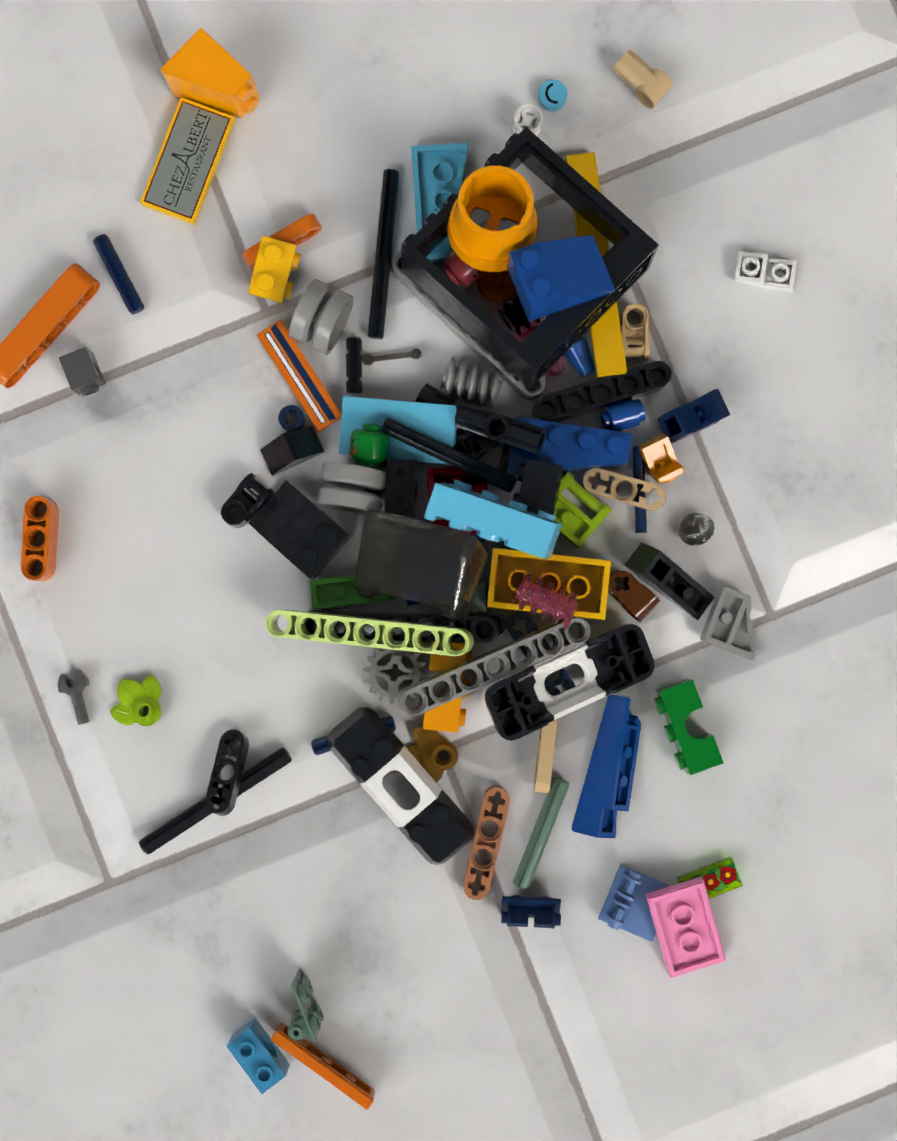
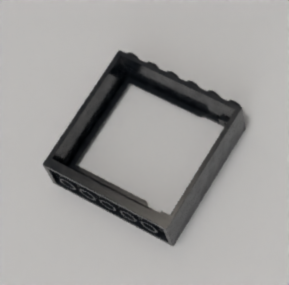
(559, 331)

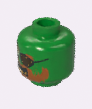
(369, 445)

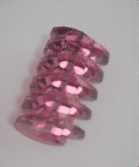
(546, 600)

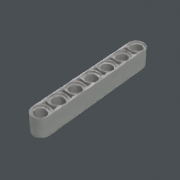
(472, 343)
(479, 665)

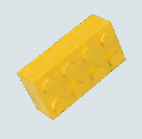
(580, 575)

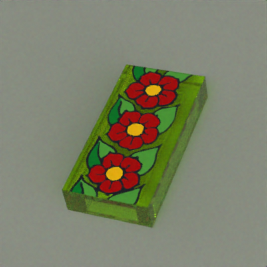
(717, 877)

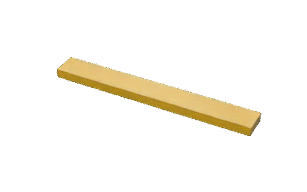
(606, 332)

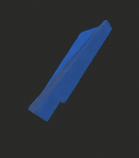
(610, 771)

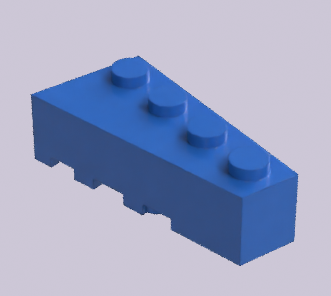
(574, 447)

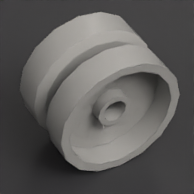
(321, 316)
(352, 486)

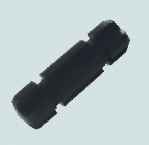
(353, 365)

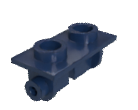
(544, 910)

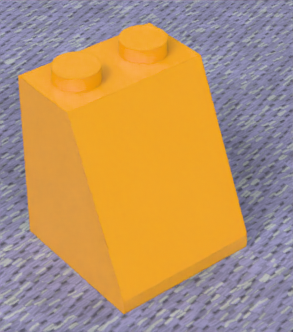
(211, 77)

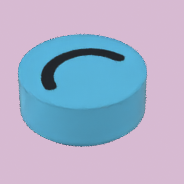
(552, 95)

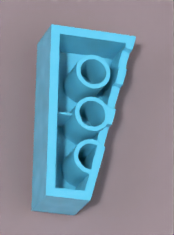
(494, 519)

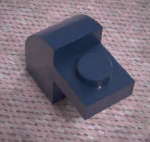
(694, 416)

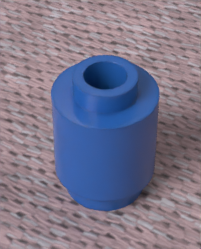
(623, 415)

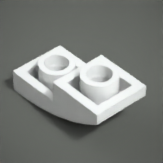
(765, 272)

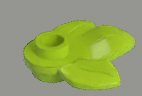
(135, 698)

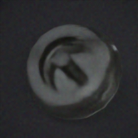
(696, 529)

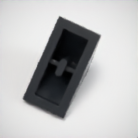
(291, 449)

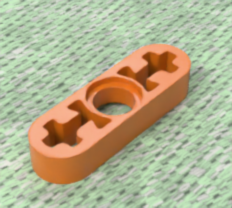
(294, 234)

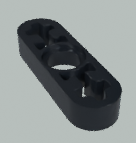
(214, 791)

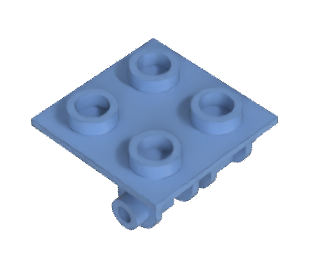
(627, 903)

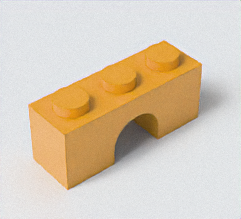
(449, 715)

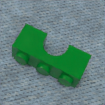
(676, 703)

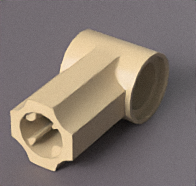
(648, 84)

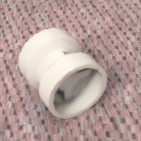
(527, 116)

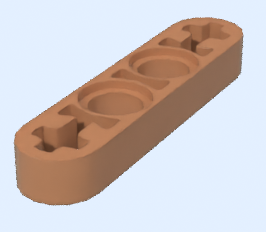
(482, 841)

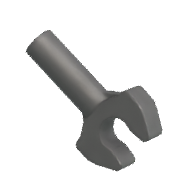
(76, 694)

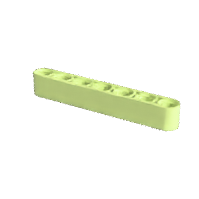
(355, 636)

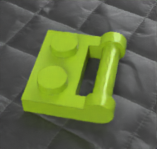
(575, 523)

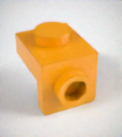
(660, 459)

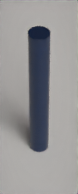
(639, 473)

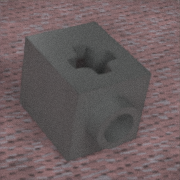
(82, 371)

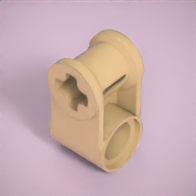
(635, 337)

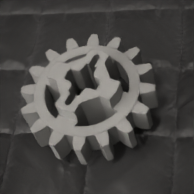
(393, 685)

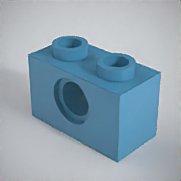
(258, 1055)

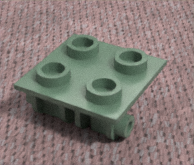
(308, 1018)

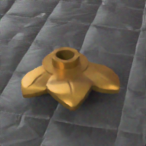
(427, 749)

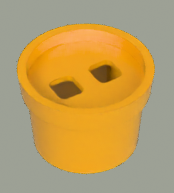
(504, 196)

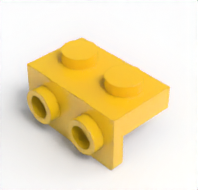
(273, 270)

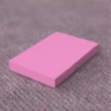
(685, 927)

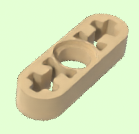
(605, 476)
(545, 757)

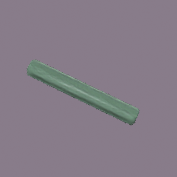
(541, 833)

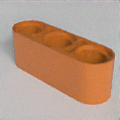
(31, 527)

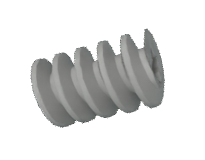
(471, 382)

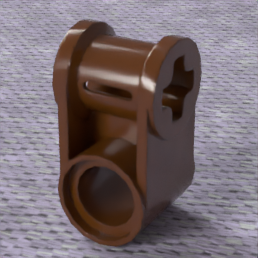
(634, 597)

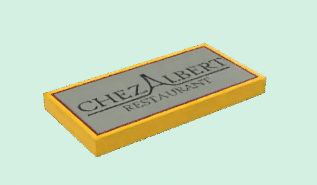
(187, 161)

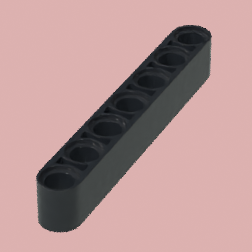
(471, 624)

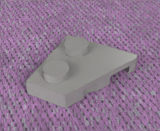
(730, 623)

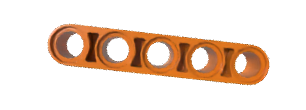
(45, 323)

